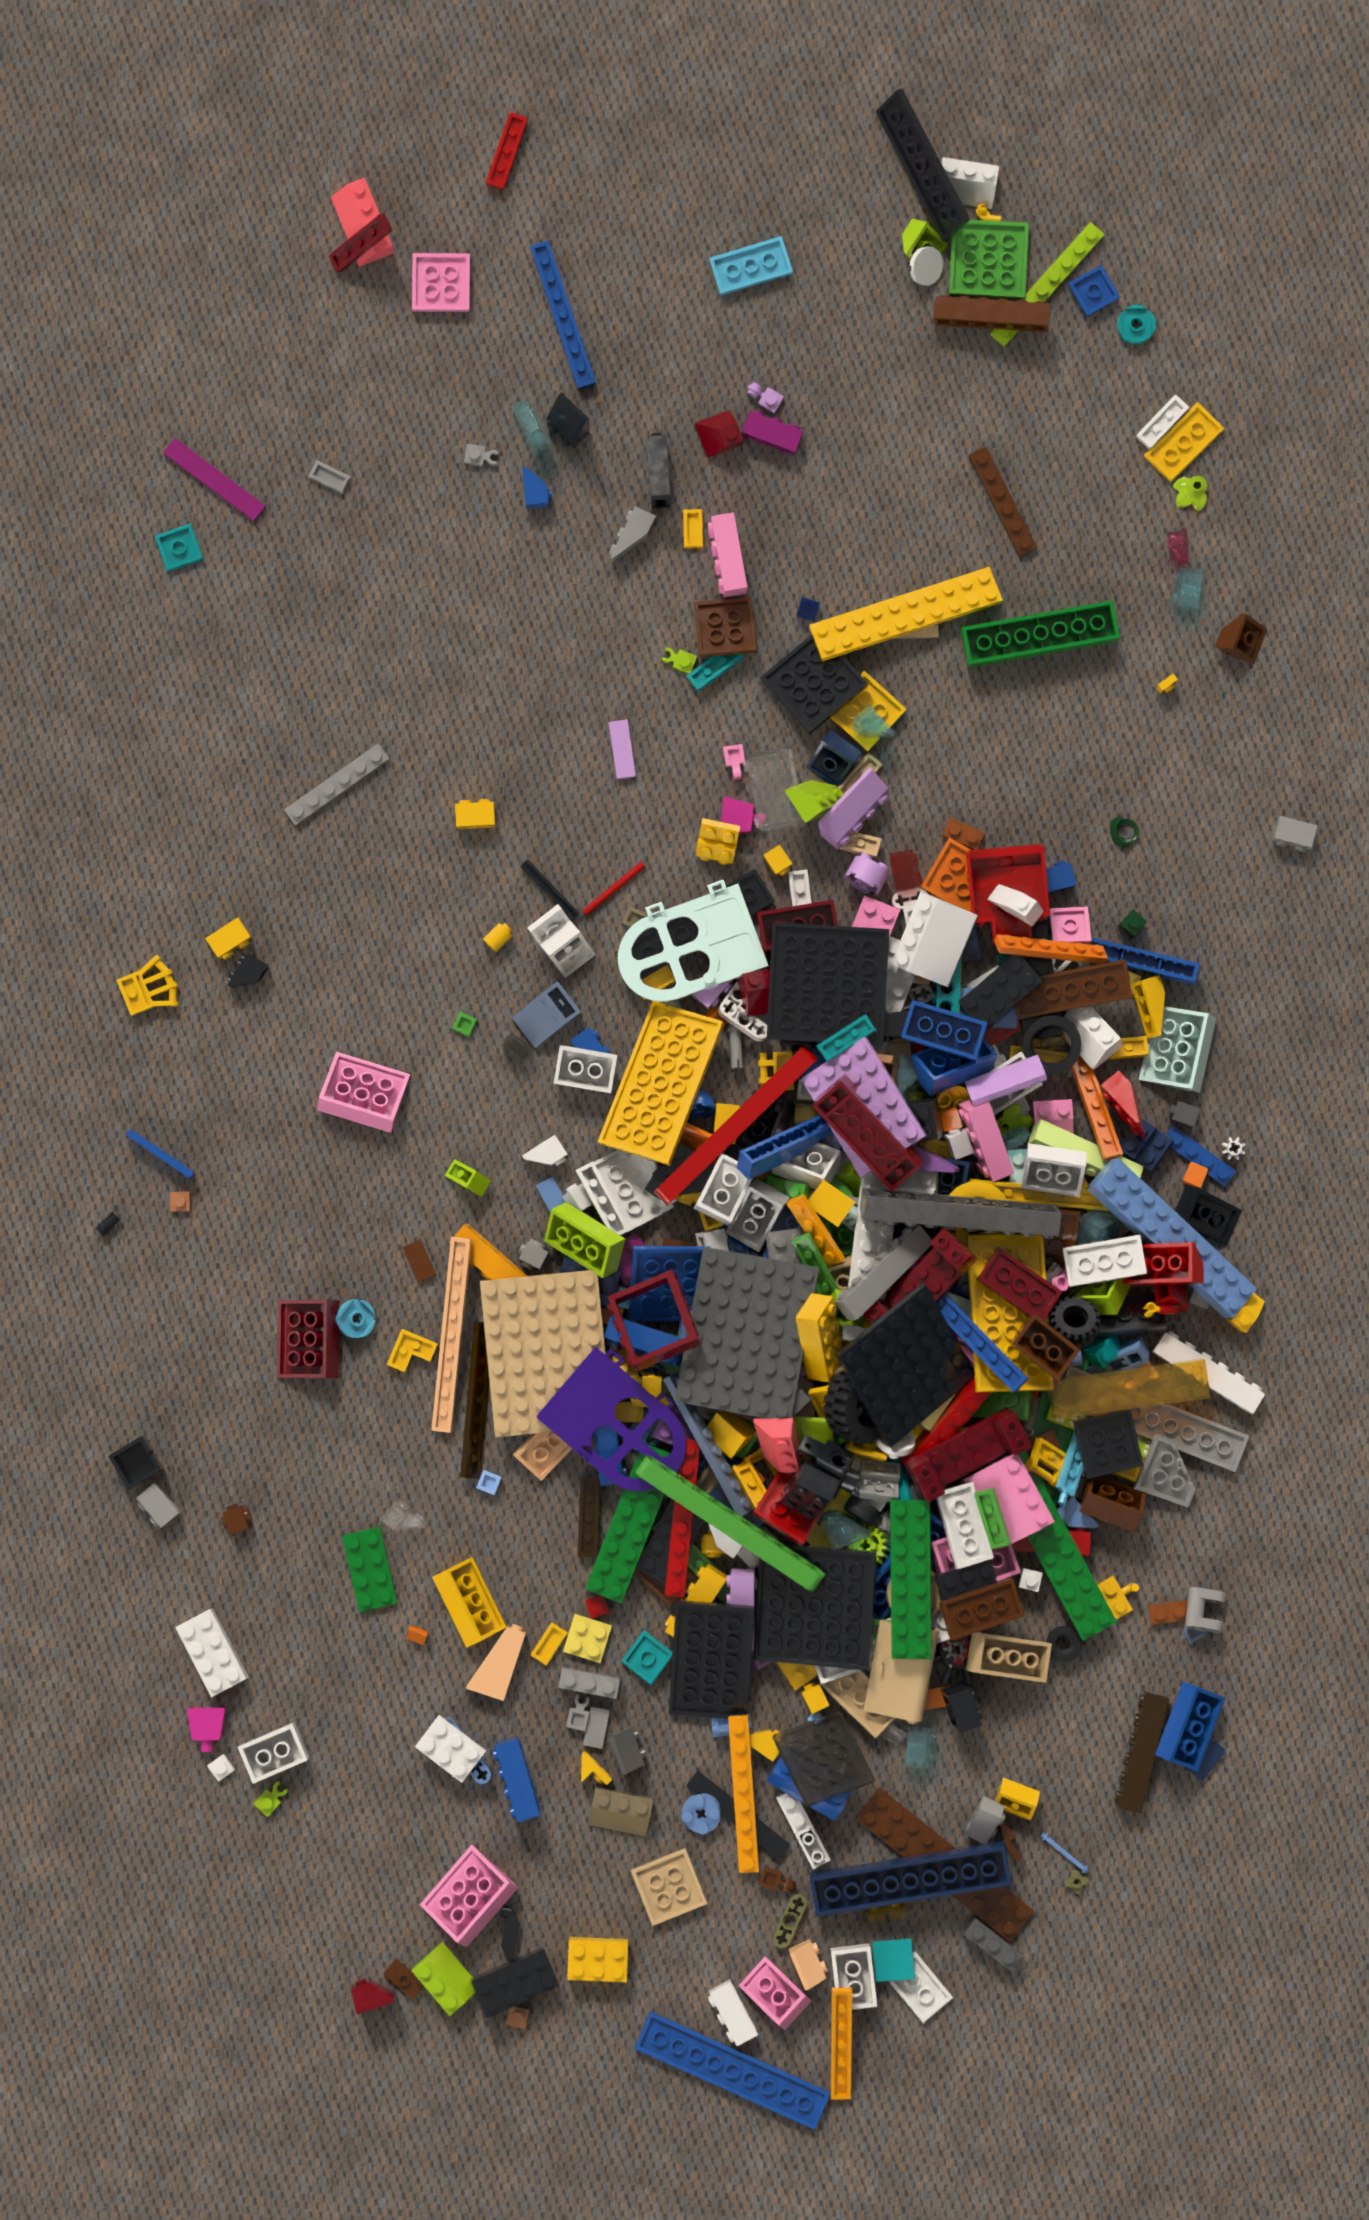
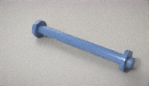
(1045, 1837)

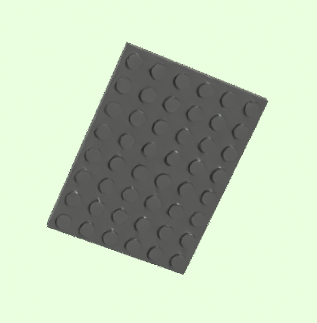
(747, 1334)

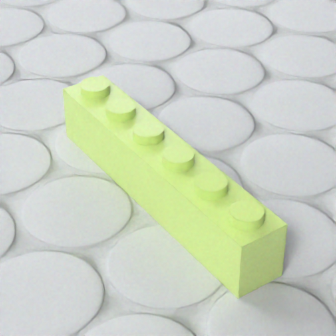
(1050, 1135)

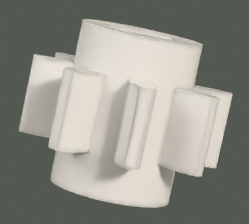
(1234, 1143)

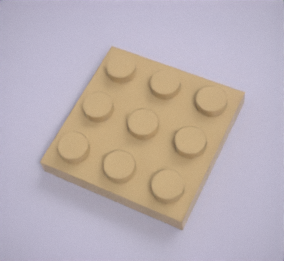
(668, 1886)

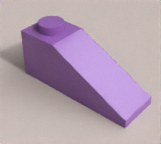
(934, 1162)

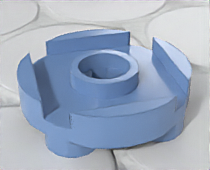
(701, 1824)

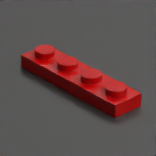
(506, 151)

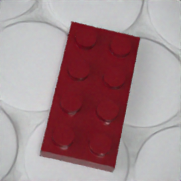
(1018, 1284)

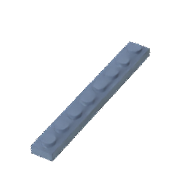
(711, 1451)

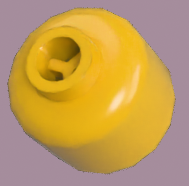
(709, 1546)

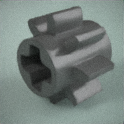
(949, 1649)

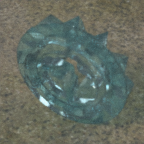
(1015, 1137)

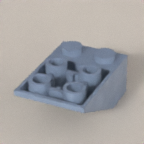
(546, 1015)

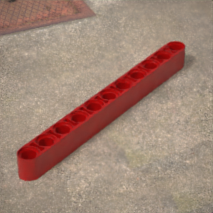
(735, 1125)

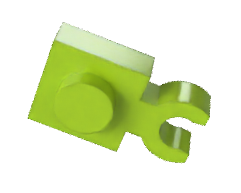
(682, 661)
(269, 1800)

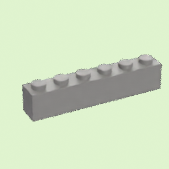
(883, 1272)

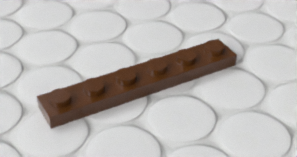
(1002, 501)

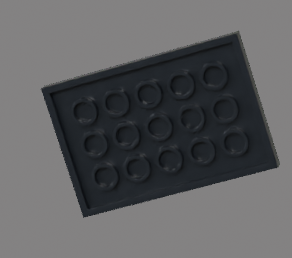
(711, 1659)

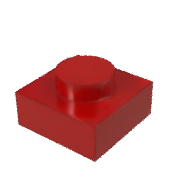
(597, 1606)

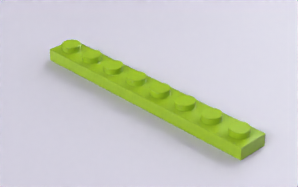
(1056, 273)

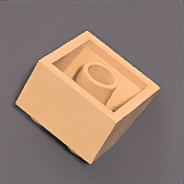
(807, 1963)

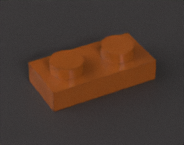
(963, 833)
(1168, 1612)

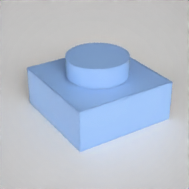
(489, 1482)

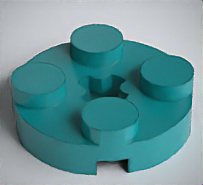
(1144, 317)

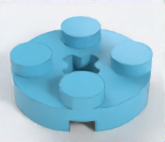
(345, 1318)

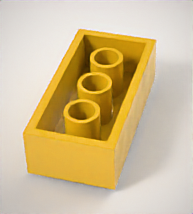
(819, 1337)

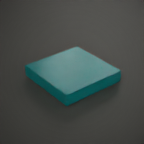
(179, 547)
(647, 1658)
(893, 1960)

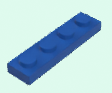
(1196, 1153)

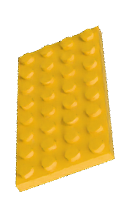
(661, 1083)
(997, 1316)

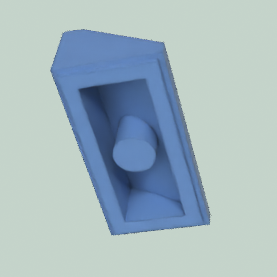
(550, 1193)

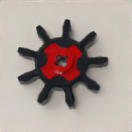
(960, 1664)

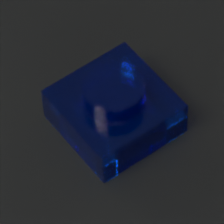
(808, 609)

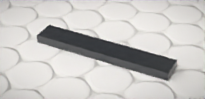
(766, 1836)

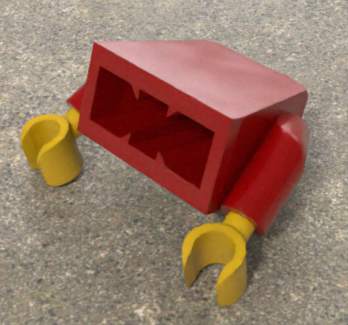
(1170, 1300)

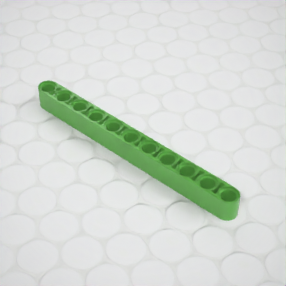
(730, 1523)

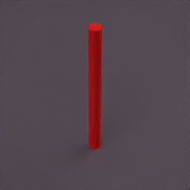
(614, 888)

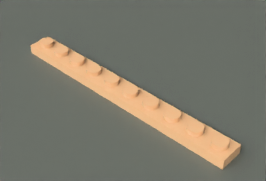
(451, 1334)

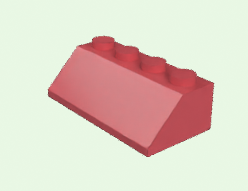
(355, 210)

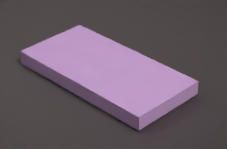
(1005, 1080)

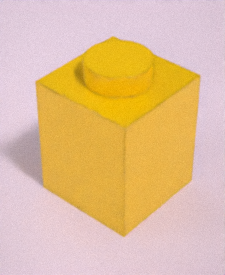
(778, 861)
(814, 1697)

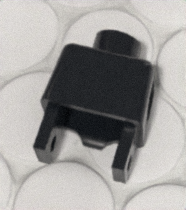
(831, 1460)

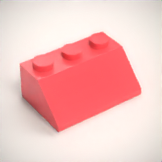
(779, 1443)

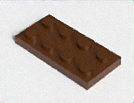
(981, 1609)

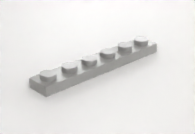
(336, 784)

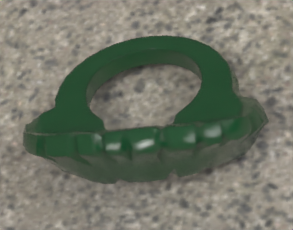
(1115, 824)

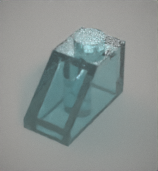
(871, 724)

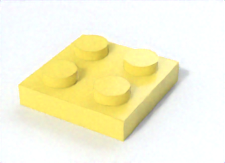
(587, 1638)

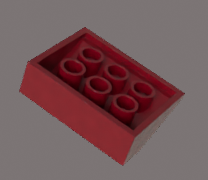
(307, 1339)

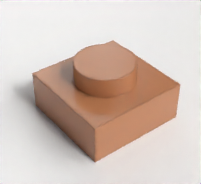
(179, 1201)
(517, 2017)

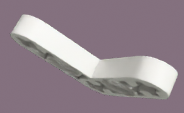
(738, 1011)

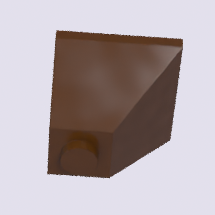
(1242, 638)

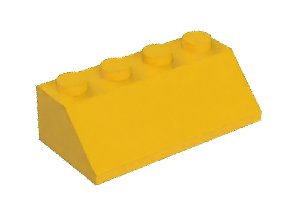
(469, 1602)

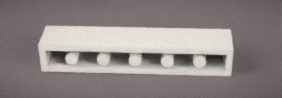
(1219, 1378)

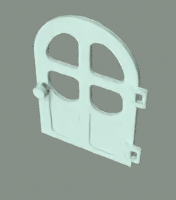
(723, 935)

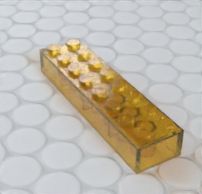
(1129, 1388)

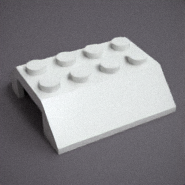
(618, 1192)

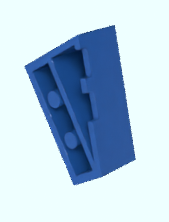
(605, 1446)

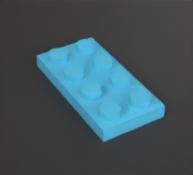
(750, 265)

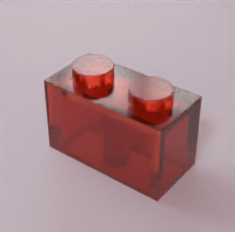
(904, 870)

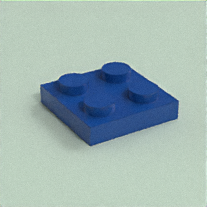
(1093, 291)

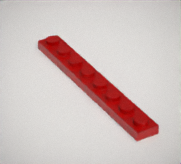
(682, 1527)

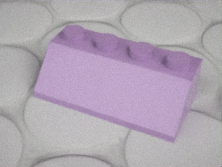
(853, 809)

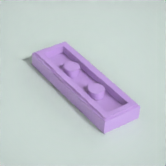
(622, 749)

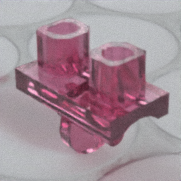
(1178, 547)

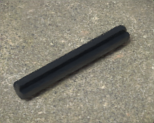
(549, 889)

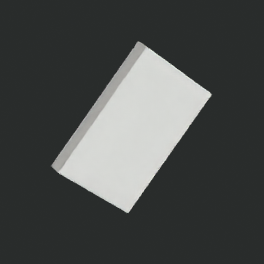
(924, 1993)

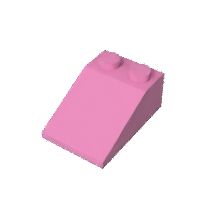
(1055, 1112)
(775, 1993)

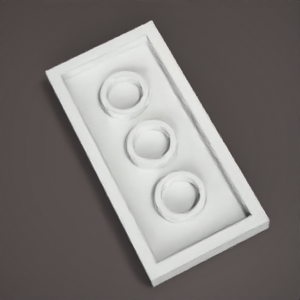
(1104, 1261)
(964, 1526)

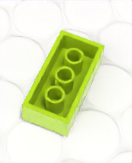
(584, 1239)

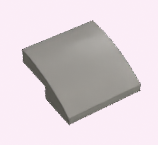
(879, 1480)

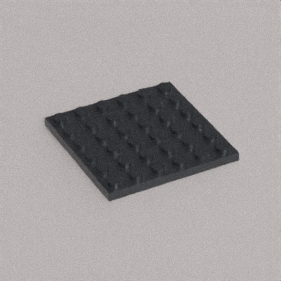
(826, 980)
(905, 1365)
(819, 1626)

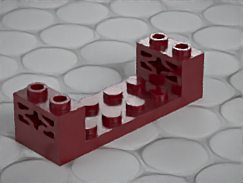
(866, 1134)
(937, 1270)
(966, 1452)

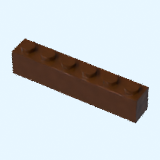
(992, 314)

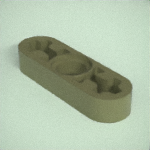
(801, 1909)

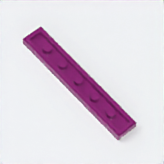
(214, 479)

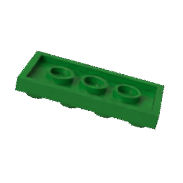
(369, 1569)

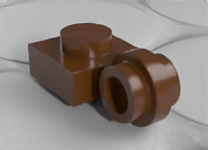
(771, 1879)

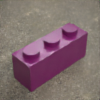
(772, 432)

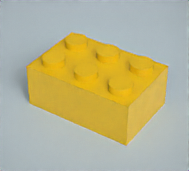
(597, 1959)

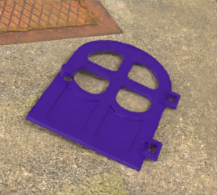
(590, 1402)

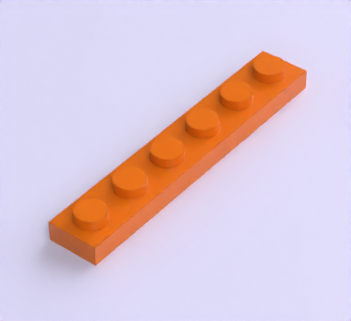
(1050, 949)
(1096, 1110)

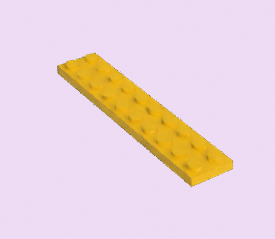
(905, 614)

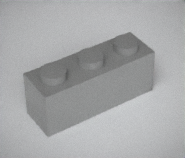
(589, 1682)

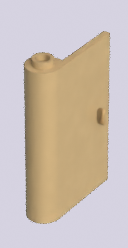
(901, 1684)

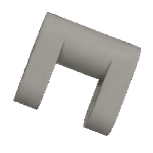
(1196, 1606)

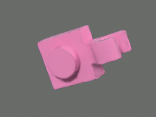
(734, 757)

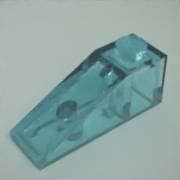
(531, 427)

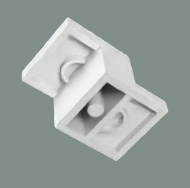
(561, 941)

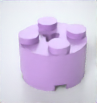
(867, 874)

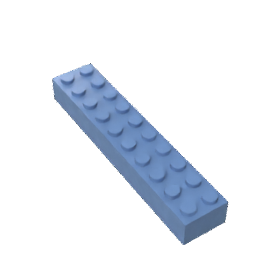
(1158, 1223)

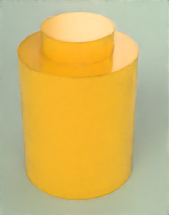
(498, 936)

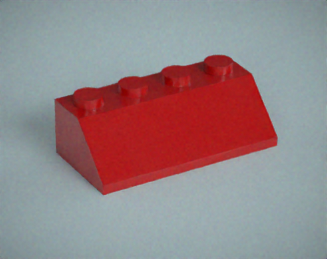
(1170, 1265)

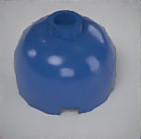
(702, 1107)

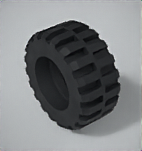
(841, 1412)

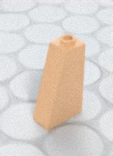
(497, 1668)

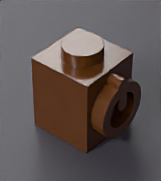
(236, 1518)

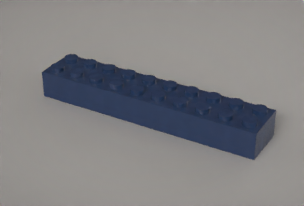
(910, 1878)

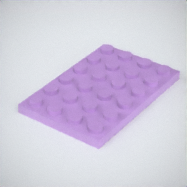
(874, 1089)

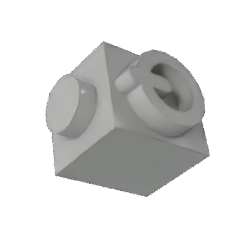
(533, 1254)

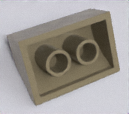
(620, 1811)

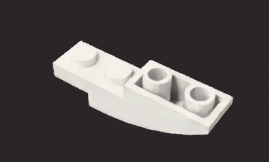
(803, 1830)

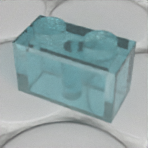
(1188, 589)
(918, 1747)

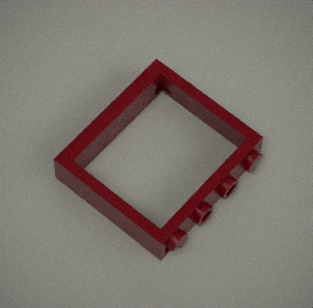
(661, 1354)

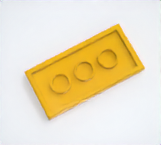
(1184, 442)

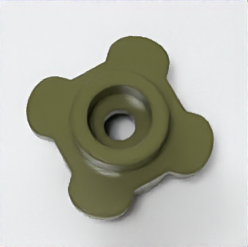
(1081, 1881)

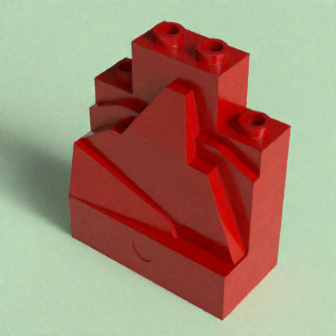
(1013, 867)

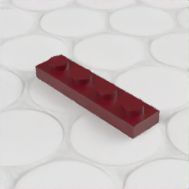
(360, 243)

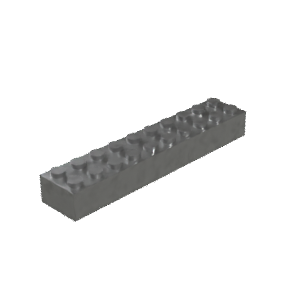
(960, 1212)

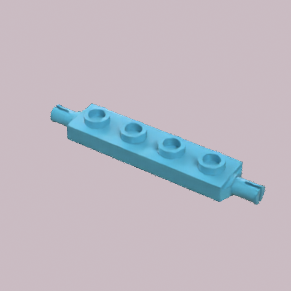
(1070, 1472)

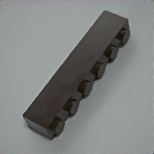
(1142, 1752)

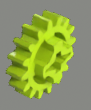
(871, 1544)

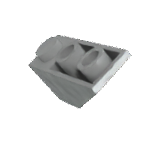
(636, 530)

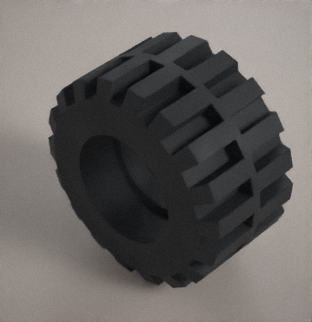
(1079, 1310)

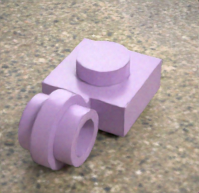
(769, 399)

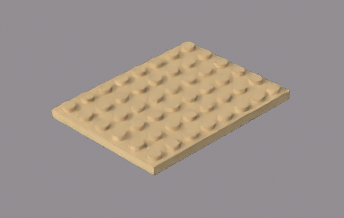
(536, 1340)

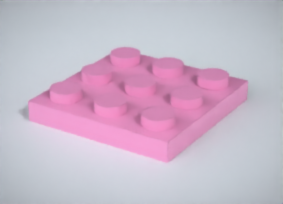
(441, 282)

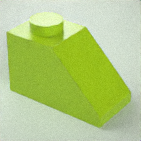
(468, 1177)

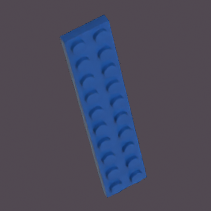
(732, 2070)

